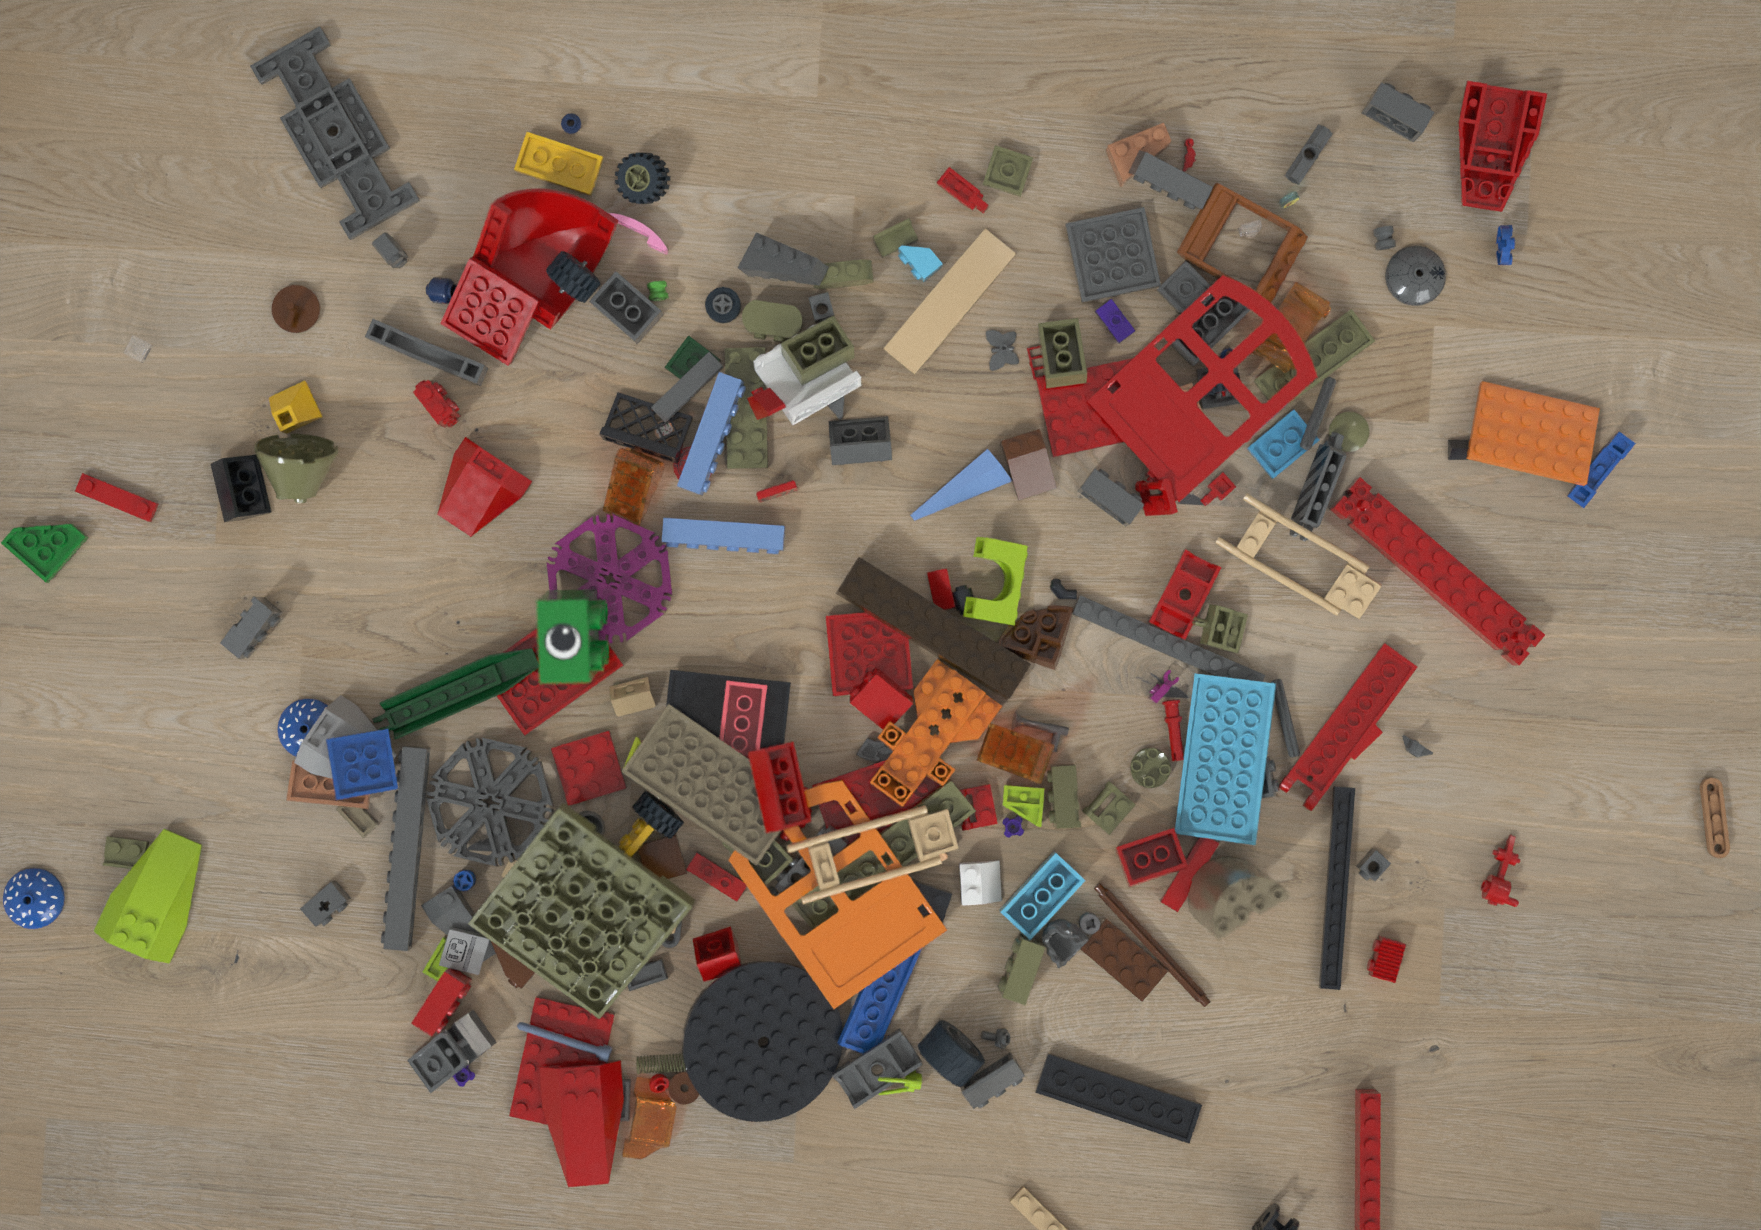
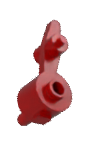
(1496, 888)

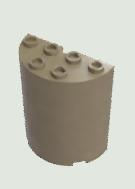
(1227, 893)

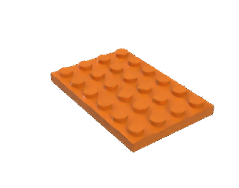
(1533, 433)

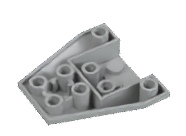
(336, 720)

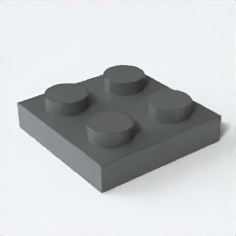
(1183, 287)

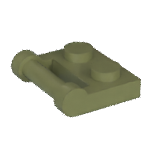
(1113, 812)

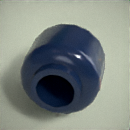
(440, 290)

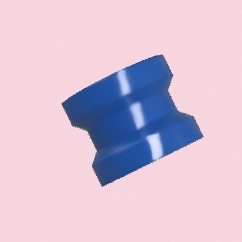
(461, 881)

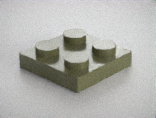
(1007, 171)

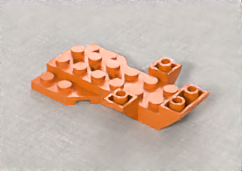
(918, 752)

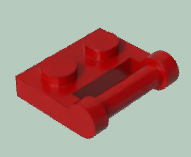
(1157, 503)
(983, 805)

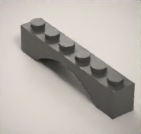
(426, 352)

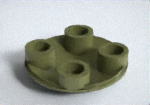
(1353, 428)
(1150, 767)

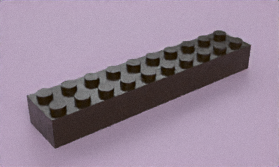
(933, 628)

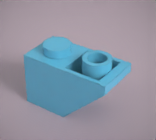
(922, 261)

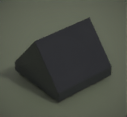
(1458, 449)

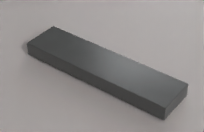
(687, 387)

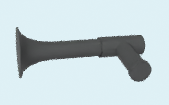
(1057, 730)

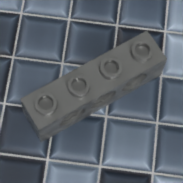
(799, 866)

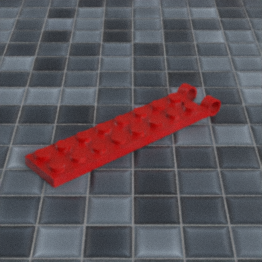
(1350, 723)

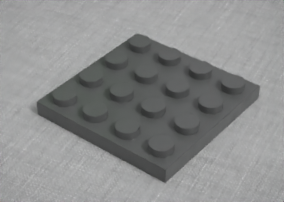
(1113, 255)

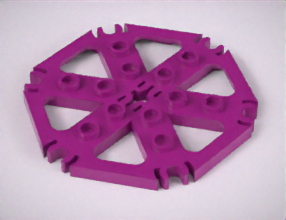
(624, 567)

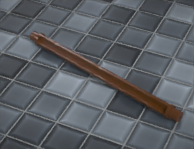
(1152, 945)

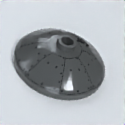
(1404, 282)

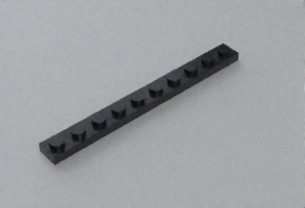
(1337, 888)

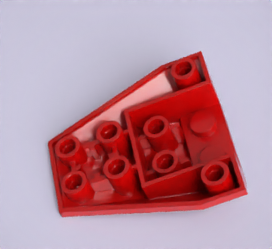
(479, 488)

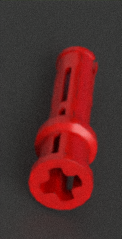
(1173, 720)

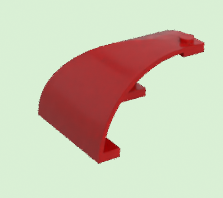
(530, 230)

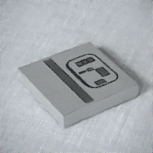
(464, 950)

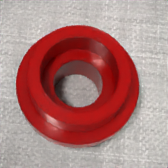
(658, 1083)

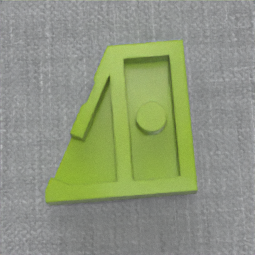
(1025, 802)

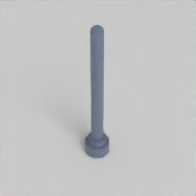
(601, 1052)

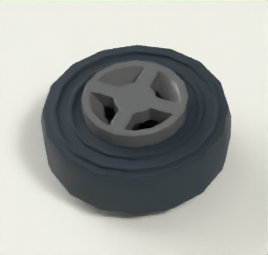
(718, 300)

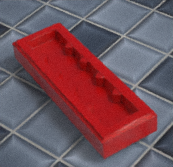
(716, 876)

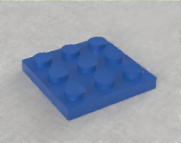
(362, 764)

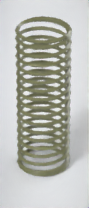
(638, 1063)

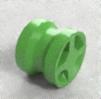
(657, 290)

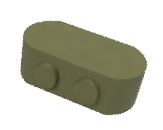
(847, 274)
(772, 320)

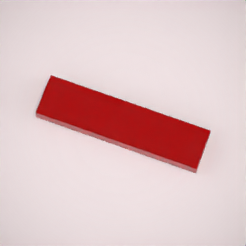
(1180, 885)

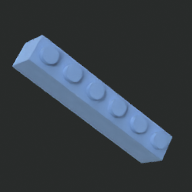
(711, 433)
(723, 534)

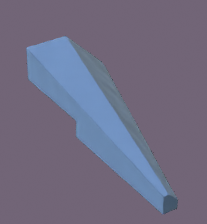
(978, 477)

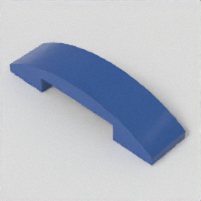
(1601, 467)

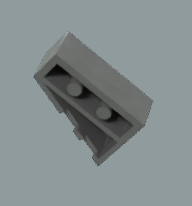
(251, 628)

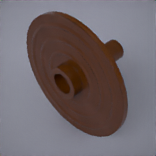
(295, 309)

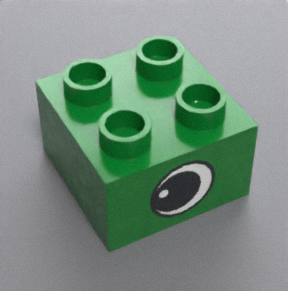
(569, 636)

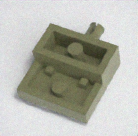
(1222, 628)

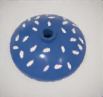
(294, 718)
(45, 894)

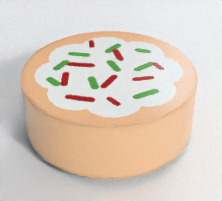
(666, 429)

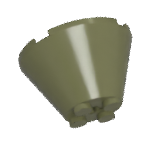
(296, 464)

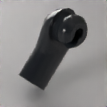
(1060, 592)

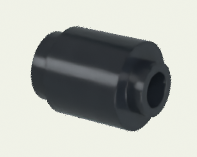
(960, 597)

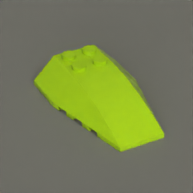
(153, 900)

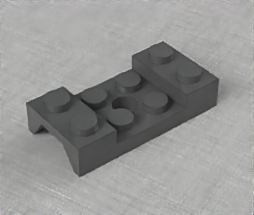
(895, 1057)

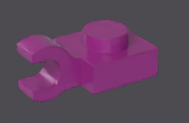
(1159, 691)

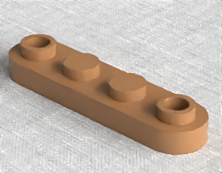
(1714, 817)

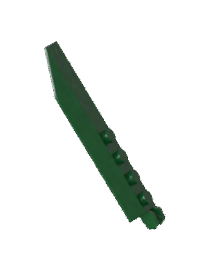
(456, 691)

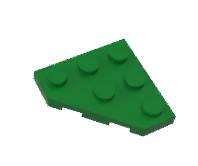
(44, 547)

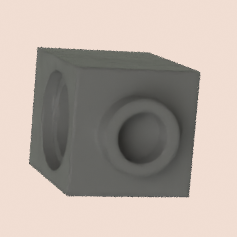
(816, 301)
(1381, 865)

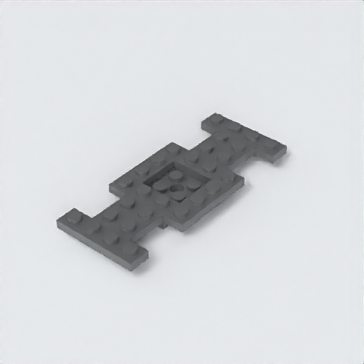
(338, 156)

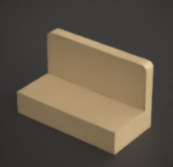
(632, 696)

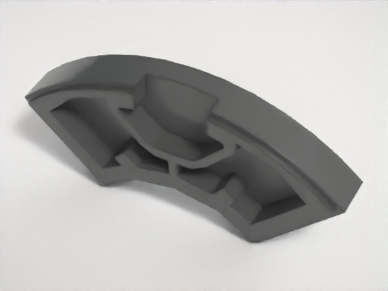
(874, 750)

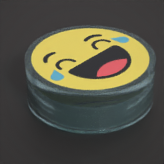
(1289, 199)

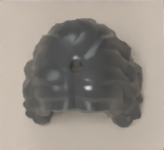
(1063, 941)

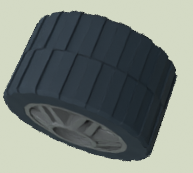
(951, 1053)

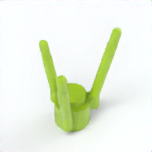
(911, 1082)

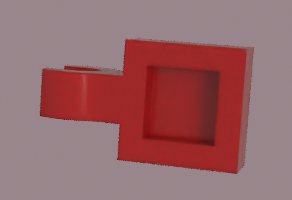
(1219, 487)

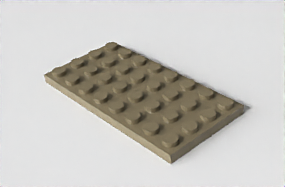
(702, 781)

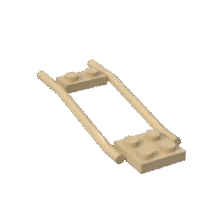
(1351, 590)
(931, 836)

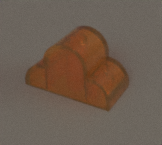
(632, 485)
(1015, 753)

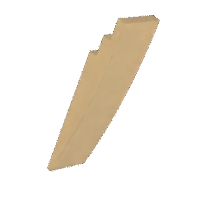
(949, 301)

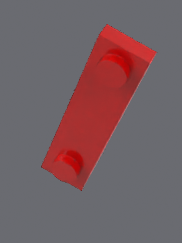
(116, 497)

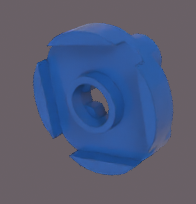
(1505, 244)

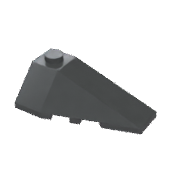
(452, 910)

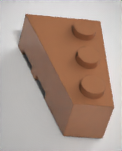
(1124, 151)

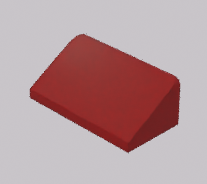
(941, 589)

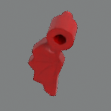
(1189, 157)

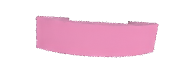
(653, 241)

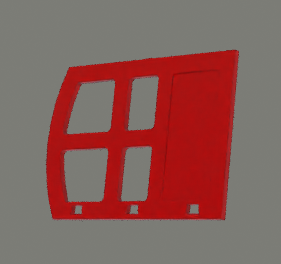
(1166, 423)

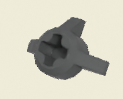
(1415, 748)

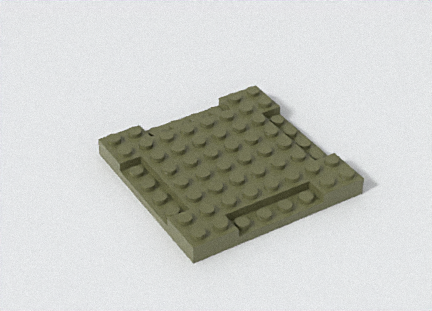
(581, 911)

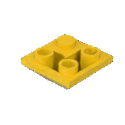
(294, 407)

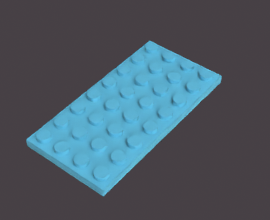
(1225, 759)

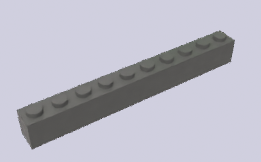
(406, 848)

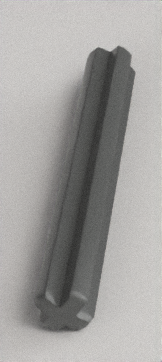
(1318, 413)
(1285, 719)

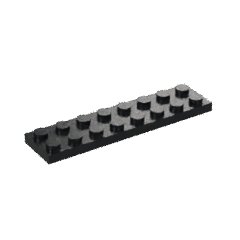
(1118, 1098)

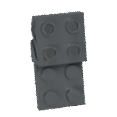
(452, 1051)

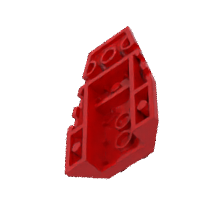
(1495, 141)
(583, 1118)

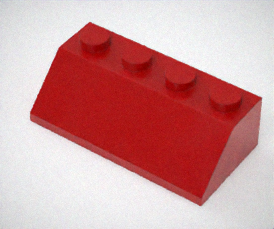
(779, 787)

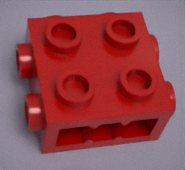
(440, 407)

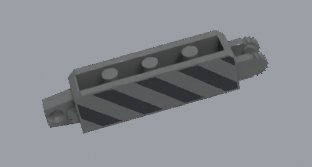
(1319, 484)

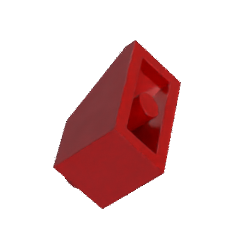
(765, 402)

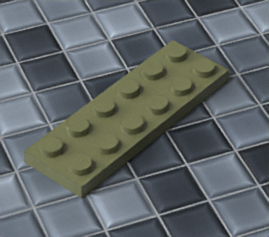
(1327, 350)
(747, 435)

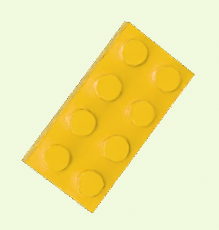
(558, 163)

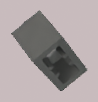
(315, 909)

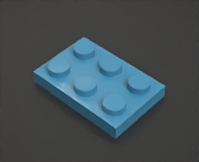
(1280, 444)

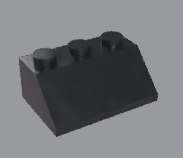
(240, 487)

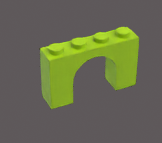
(1011, 559)

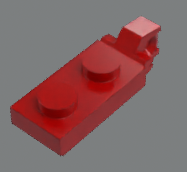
(962, 190)

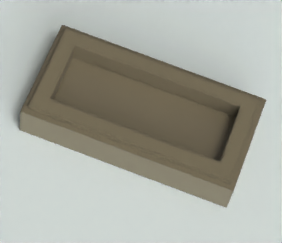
(358, 819)

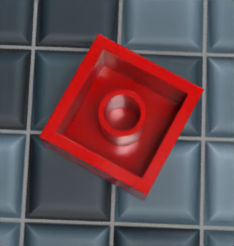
(716, 953)

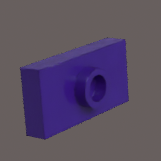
(1115, 321)

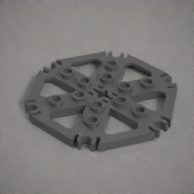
(471, 797)

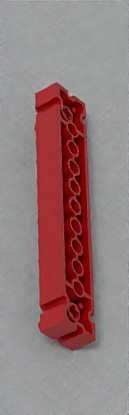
(1437, 572)

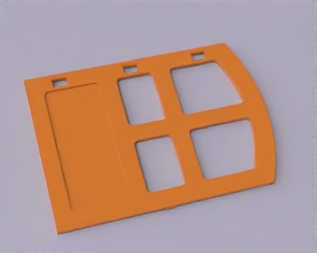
(866, 933)

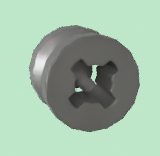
(1086, 921)

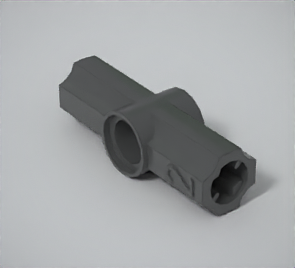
(1315, 145)

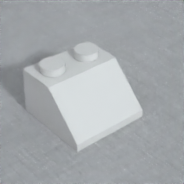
(980, 882)

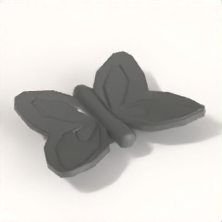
(1004, 349)

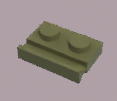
(123, 851)

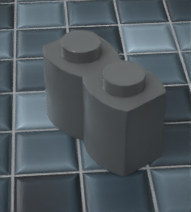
(390, 250)

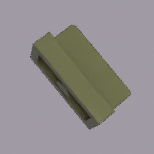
(894, 237)

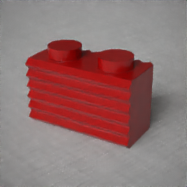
(1386, 959)

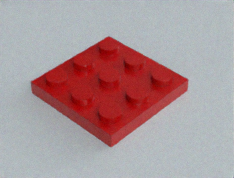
(588, 768)

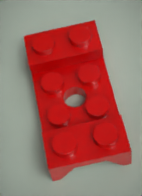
(1177, 614)

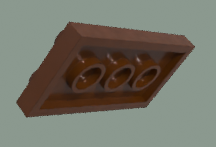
(1124, 960)

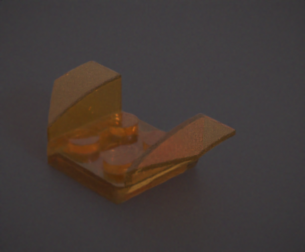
(651, 1121)

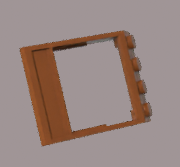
(1210, 223)

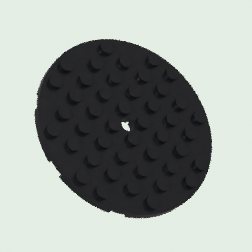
(724, 1034)

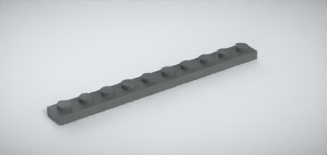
(1162, 641)

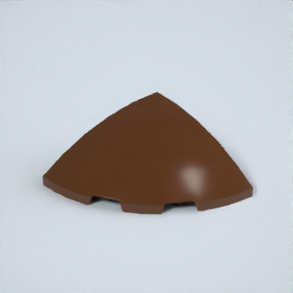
(1039, 635)

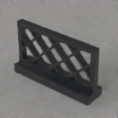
(640, 443)

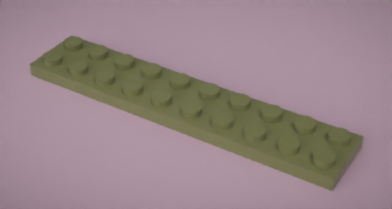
(900, 842)

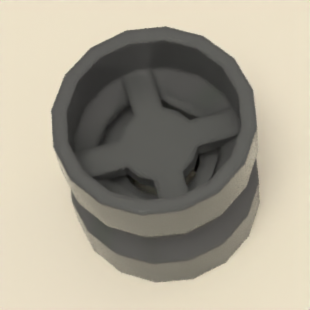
(1384, 238)

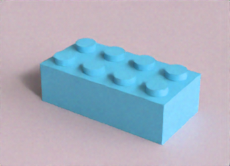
(1042, 895)

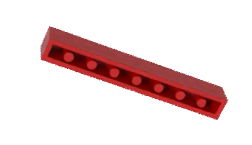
(1367, 1159)

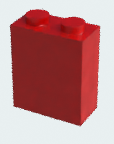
(880, 698)

